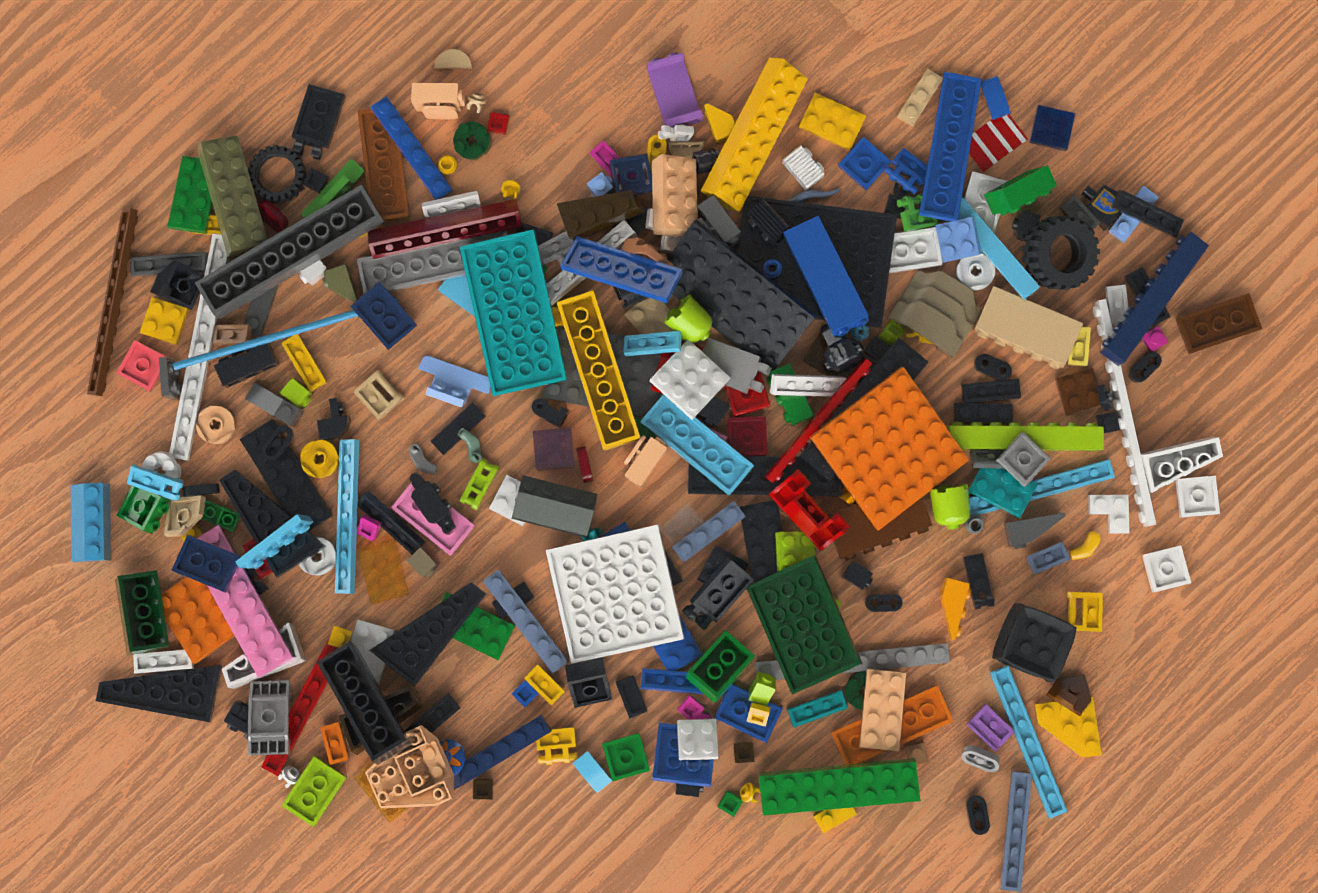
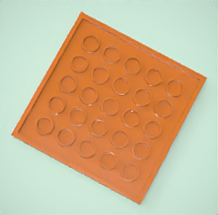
(889, 448)

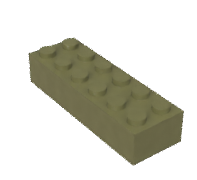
(232, 194)

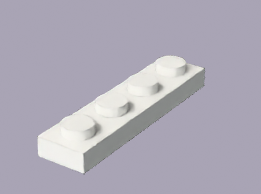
(805, 385)

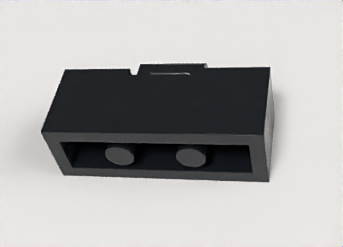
(238, 369)

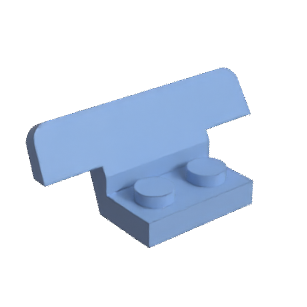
(452, 382)

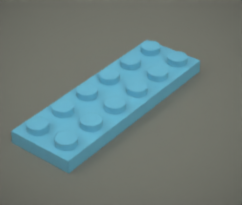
(697, 445)

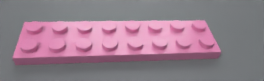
(248, 615)

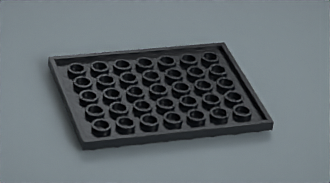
(858, 236)

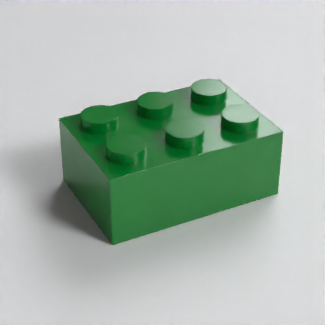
(1020, 191)
(720, 666)

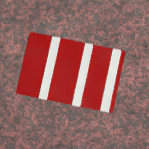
(995, 141)

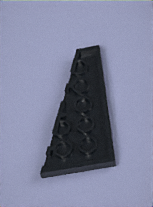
(421, 642)

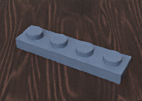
(708, 531)

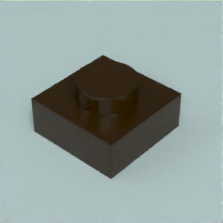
(743, 752)
(483, 789)

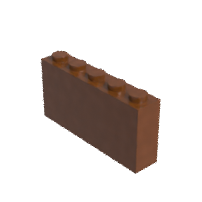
(864, 536)

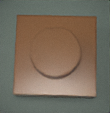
(917, 751)

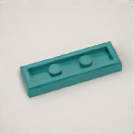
(817, 708)

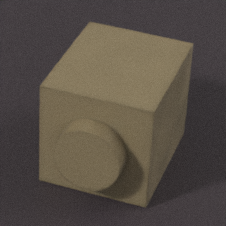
(423, 563)

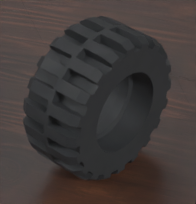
(1083, 252)

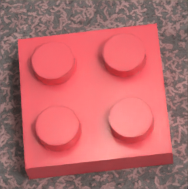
(141, 366)

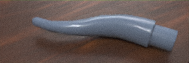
(803, 196)

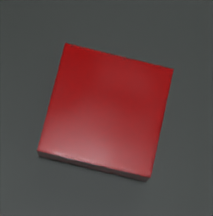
(498, 123)

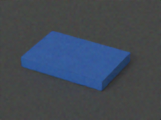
(735, 710)

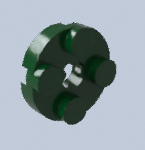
(478, 149)
(852, 689)

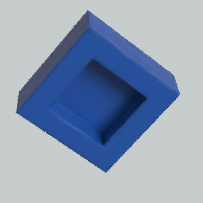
(525, 693)

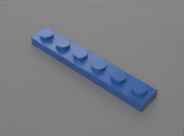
(411, 148)

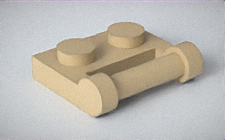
(374, 399)

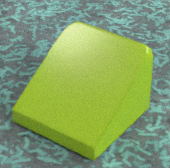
(891, 332)

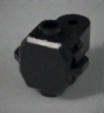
(841, 352)

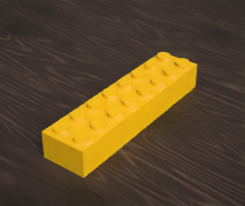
(754, 134)
(598, 370)

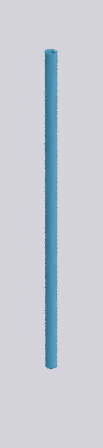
(265, 339)

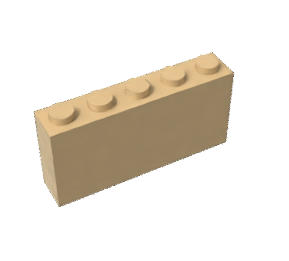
(1028, 328)

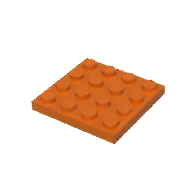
(195, 618)

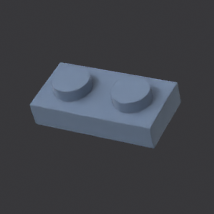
(1047, 558)

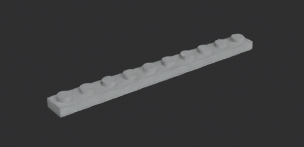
(880, 659)

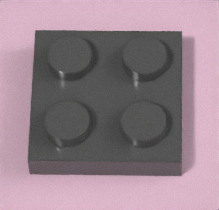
(169, 379)

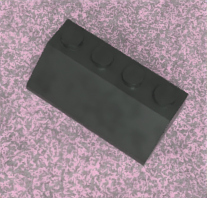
(554, 506)

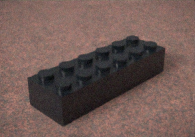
(364, 703)

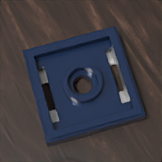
(635, 165)

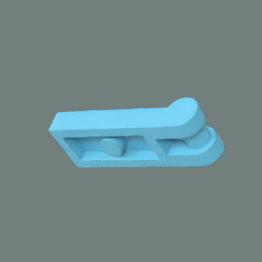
(155, 482)

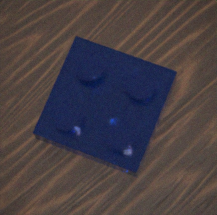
(1052, 128)

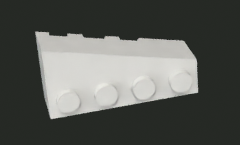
(1172, 462)
(241, 672)

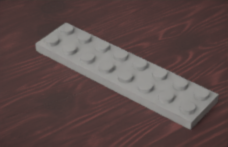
(417, 266)

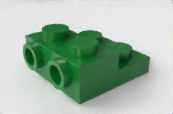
(143, 509)

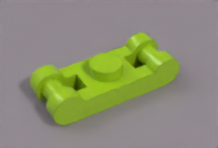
(479, 484)

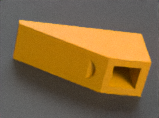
(952, 600)

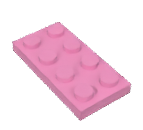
(448, 542)

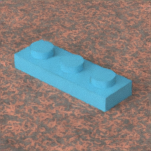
(652, 343)

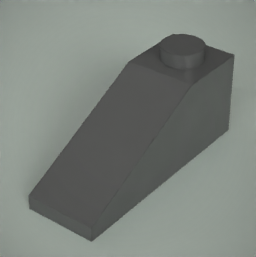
(274, 405)
(1027, 530)

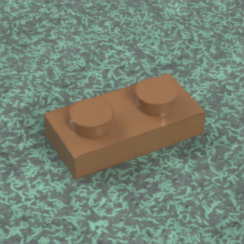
(231, 334)

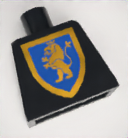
(1101, 203)

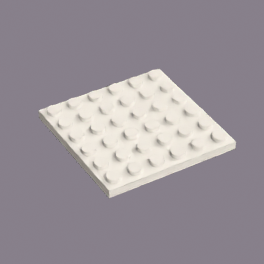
(615, 594)

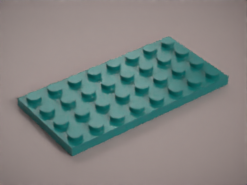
(513, 313)

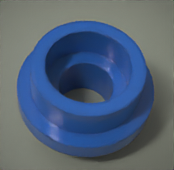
(772, 262)

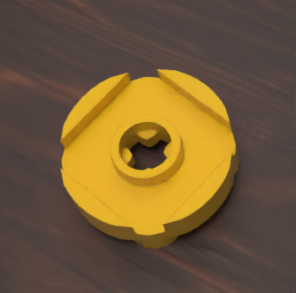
(308, 459)

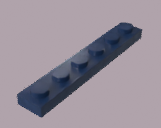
(502, 750)

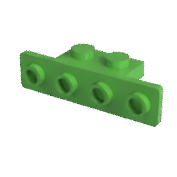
(336, 187)

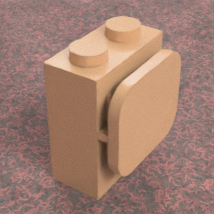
(438, 100)
(644, 459)

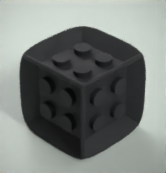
(1034, 642)

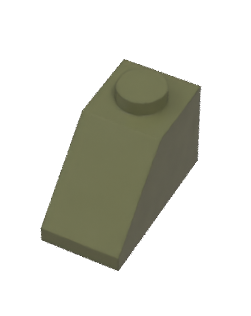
(340, 282)

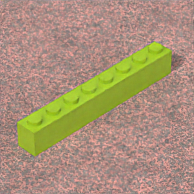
(1046, 437)

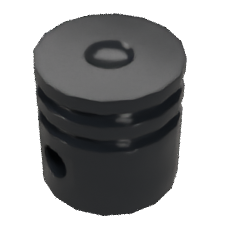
(705, 160)

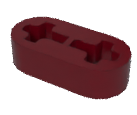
(272, 215)
(584, 464)

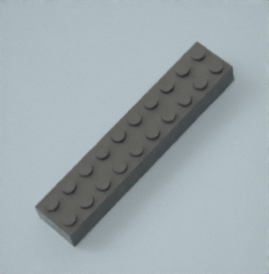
(289, 252)

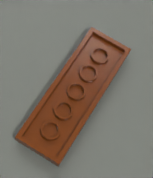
(383, 168)

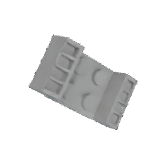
(269, 717)

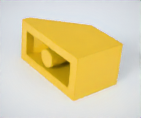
(719, 123)

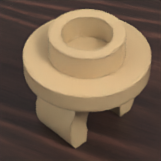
(477, 99)

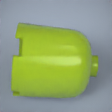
(689, 320)
(950, 505)

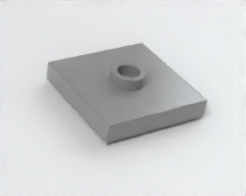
(1023, 459)

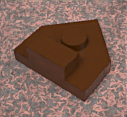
(1071, 693)

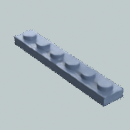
(525, 621)
(1016, 831)

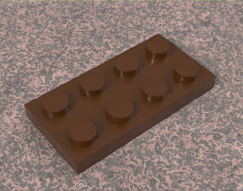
(1218, 323)

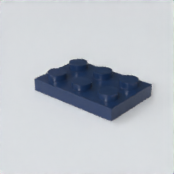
(383, 315)
(206, 563)

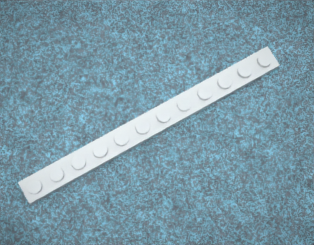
(196, 374)
(1125, 420)

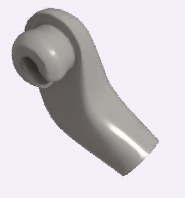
(419, 460)

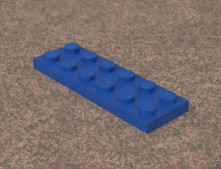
(621, 269)

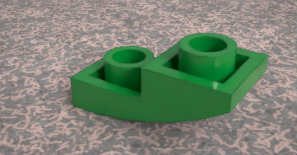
(220, 516)

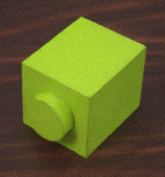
(297, 393)
(762, 688)

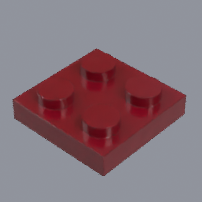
(748, 435)

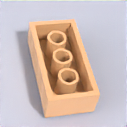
(674, 195)

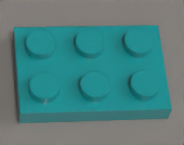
(1002, 490)

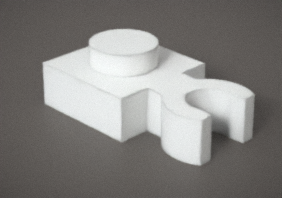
(679, 133)

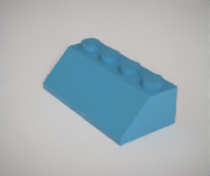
(90, 522)

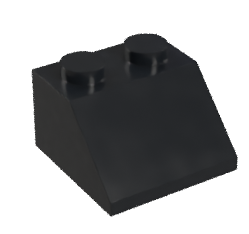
(588, 682)

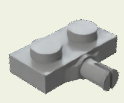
(555, 248)

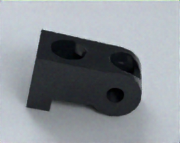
(548, 413)

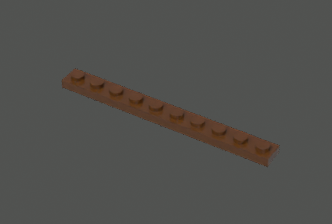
(112, 301)

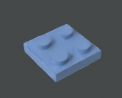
(958, 239)

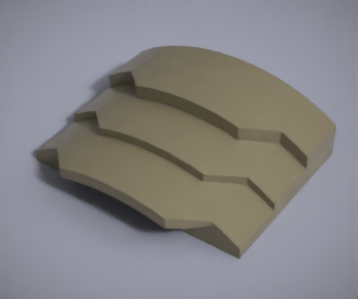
(937, 310)

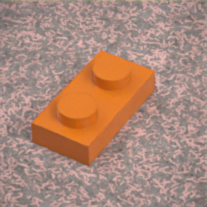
(334, 743)

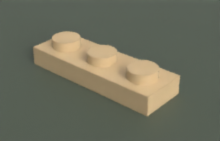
(920, 97)

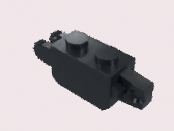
(431, 504)

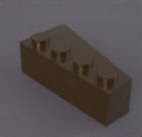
(598, 213)
(404, 704)

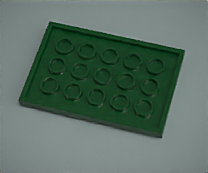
(804, 625)

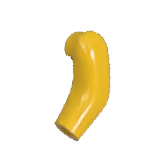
(1088, 547)

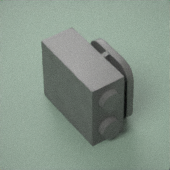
(718, 221)

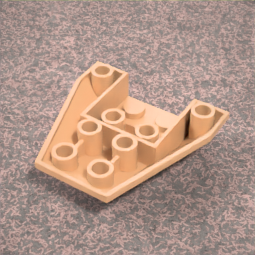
(414, 775)

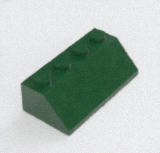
(141, 612)

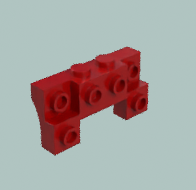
(806, 513)

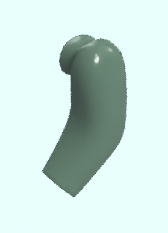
(473, 445)

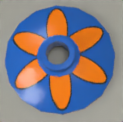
(455, 754)

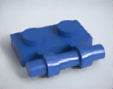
(910, 166)

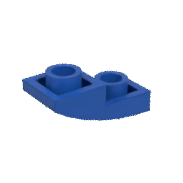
(995, 98)

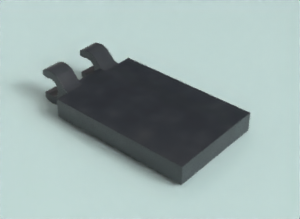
(317, 120)
(718, 593)

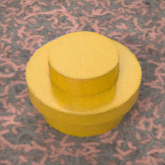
(447, 165)

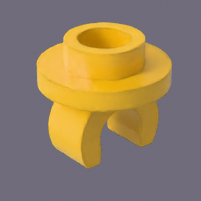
(510, 188)
(747, 792)

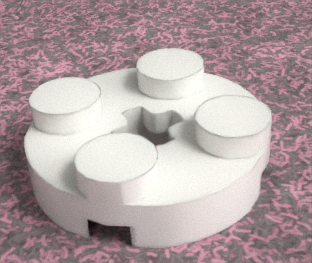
(983, 279)
(164, 460)
(326, 563)

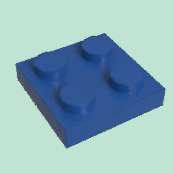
(864, 163)

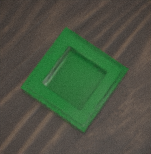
(730, 803)

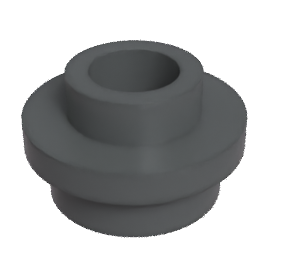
(978, 527)

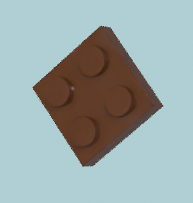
(1078, 391)

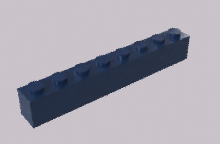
(1154, 298)

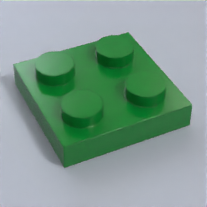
(626, 757)

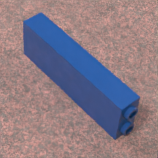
(826, 277)

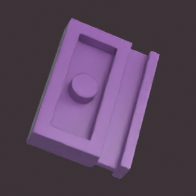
(990, 727)

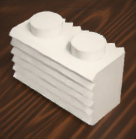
(803, 167)

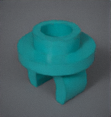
(592, 534)

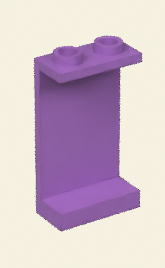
(674, 90)

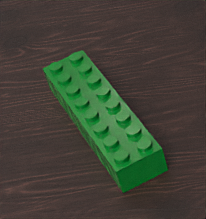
(839, 786)

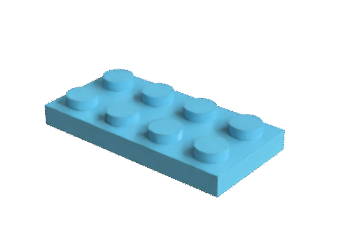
(271, 544)

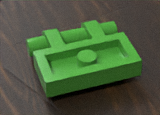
(911, 218)

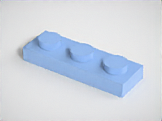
(1124, 224)

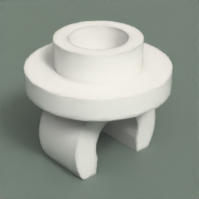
(290, 774)

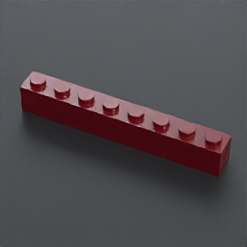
(444, 229)

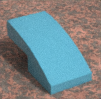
(592, 771)

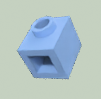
(601, 185)

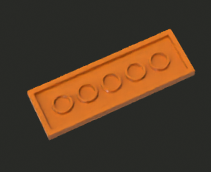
(920, 715)

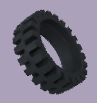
(269, 153)

